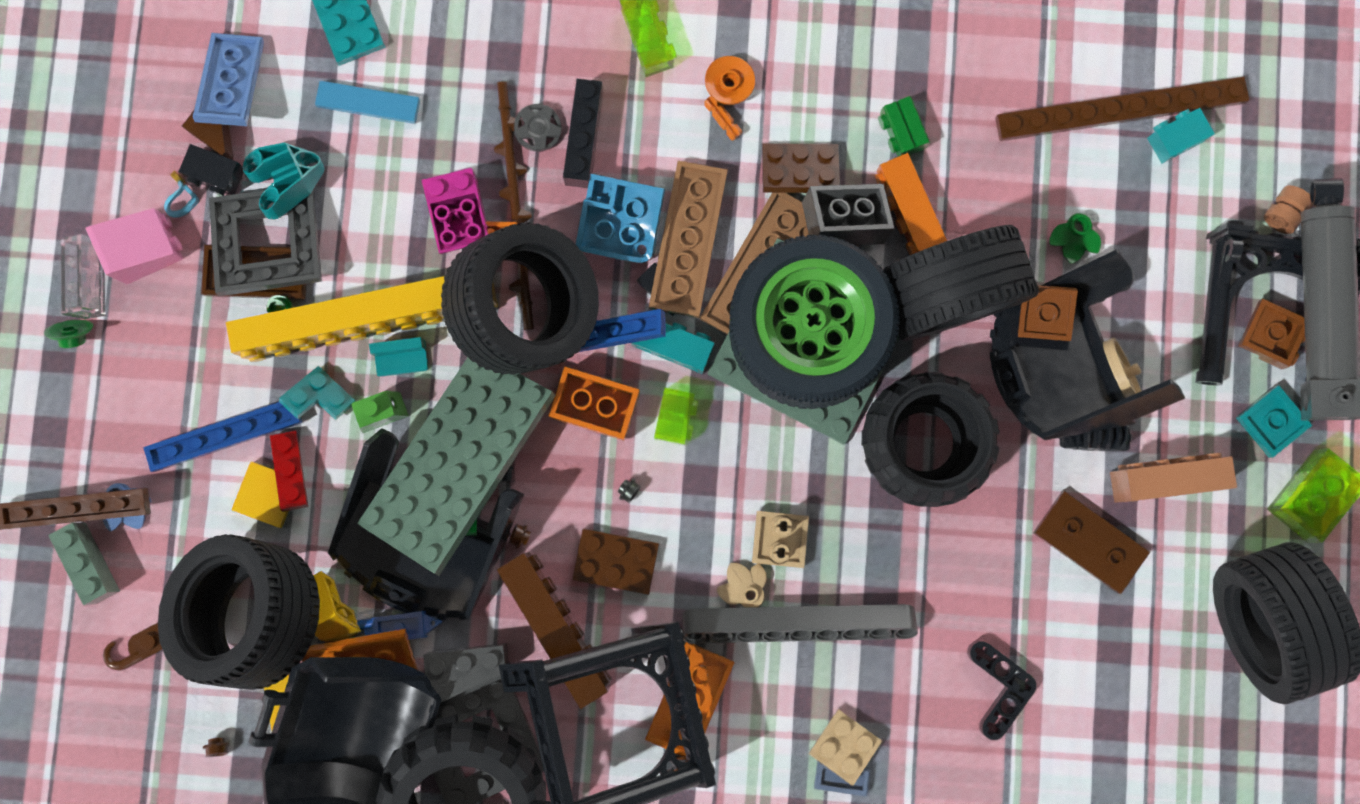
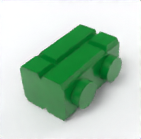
(903, 127)

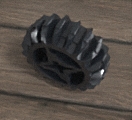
(1106, 440)

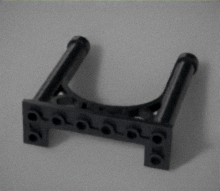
(1227, 248)

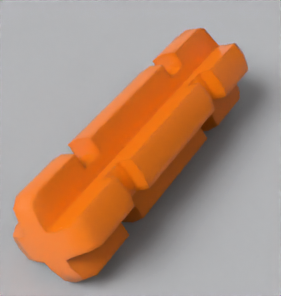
(723, 118)

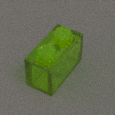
(675, 416)

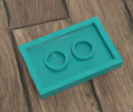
(349, 28)

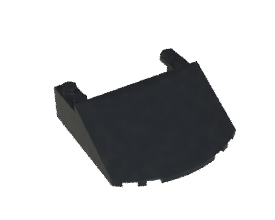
(1069, 385)
(396, 577)

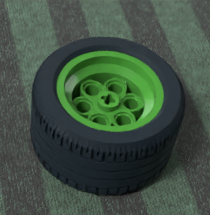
(846, 281)

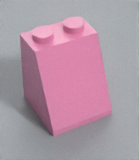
(135, 245)

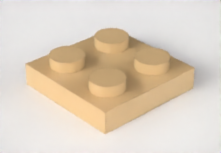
(845, 747)

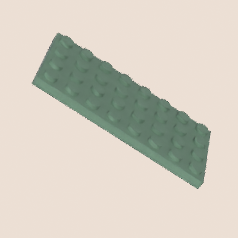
(455, 463)

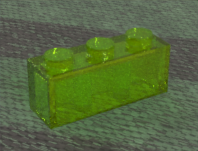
(648, 35)

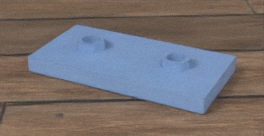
(228, 79)

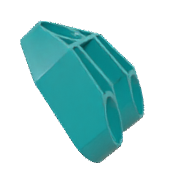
(290, 173)

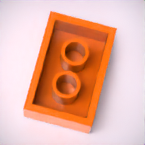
(594, 403)

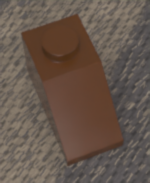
(213, 135)

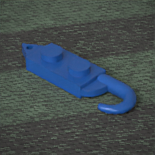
(417, 624)

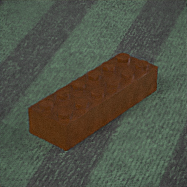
(551, 621)

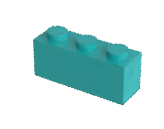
(680, 347)

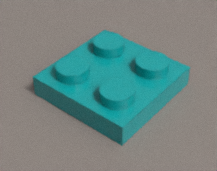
(1273, 421)

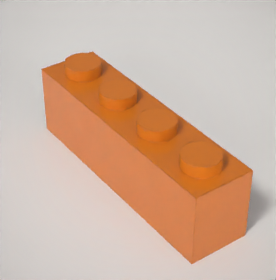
(910, 204)

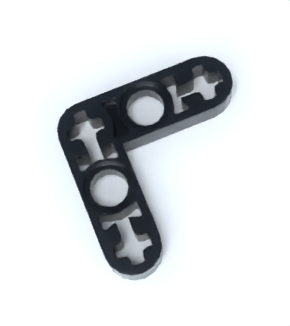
(1010, 690)

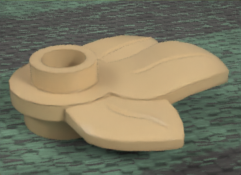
(741, 583)

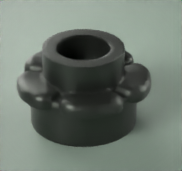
(628, 490)

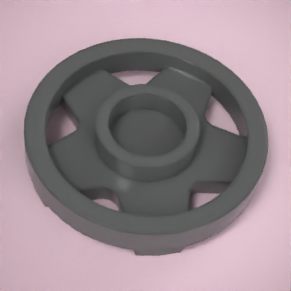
(537, 127)

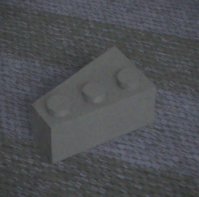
(463, 668)

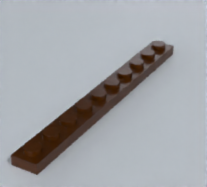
(1121, 109)

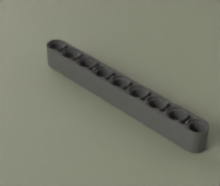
(799, 623)

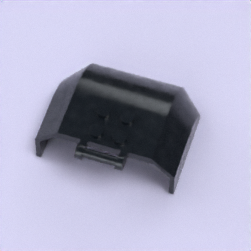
(339, 728)

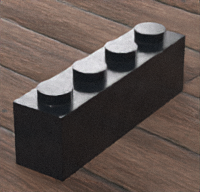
(583, 133)

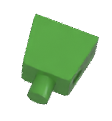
(379, 410)

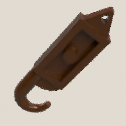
(139, 646)

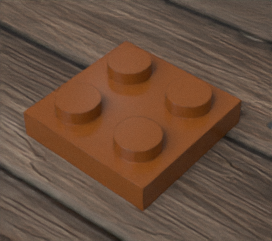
(1049, 314)

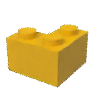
(335, 618)

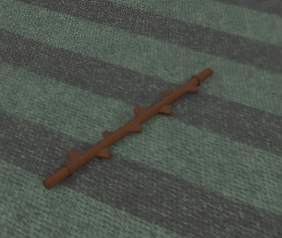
(511, 194)

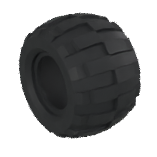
(972, 433)

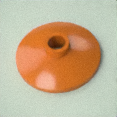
(729, 69)

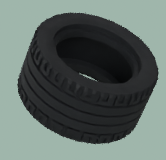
(961, 281)
(566, 282)
(197, 604)
(1287, 622)

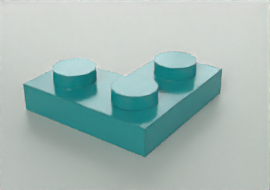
(314, 389)

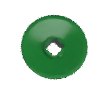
(69, 332)

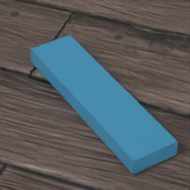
(367, 102)

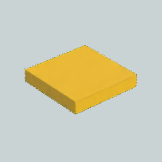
(259, 496)

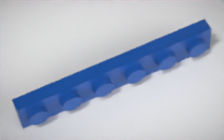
(219, 436)

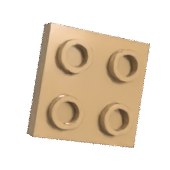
(780, 539)

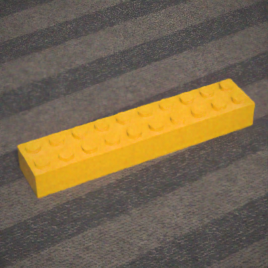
(338, 320)

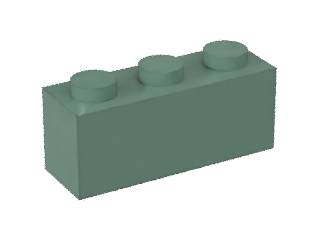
(84, 563)

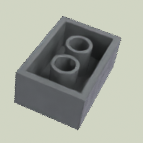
(849, 213)

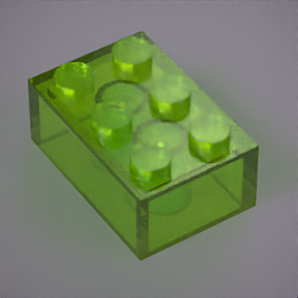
(1317, 496)

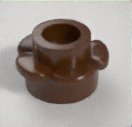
(519, 535)
(216, 747)

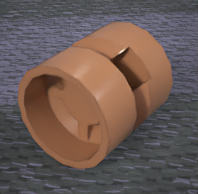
(1286, 214)

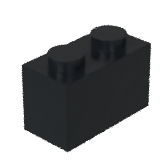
(211, 170)

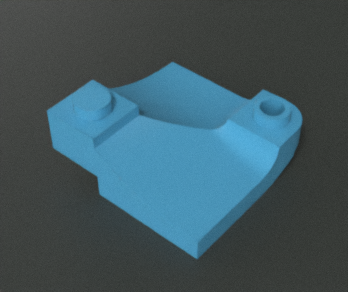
(619, 218)

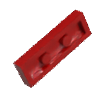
(289, 471)

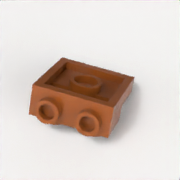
(1274, 334)

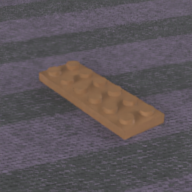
(688, 239)

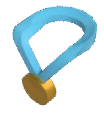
(182, 185)

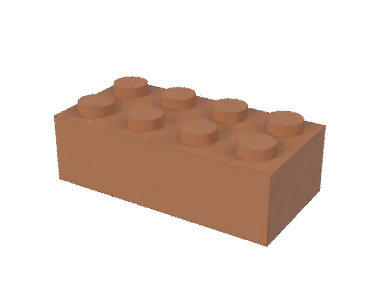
(1173, 477)

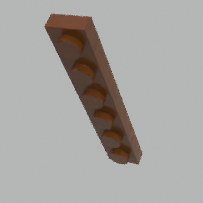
(74, 508)

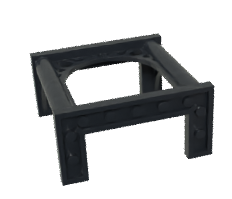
(676, 772)

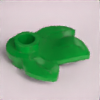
(1075, 242)

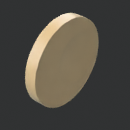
(1121, 368)

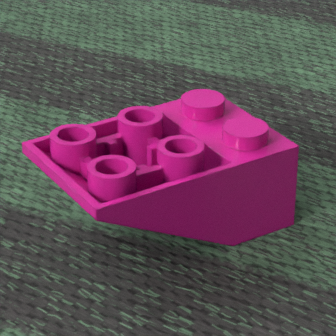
(455, 209)

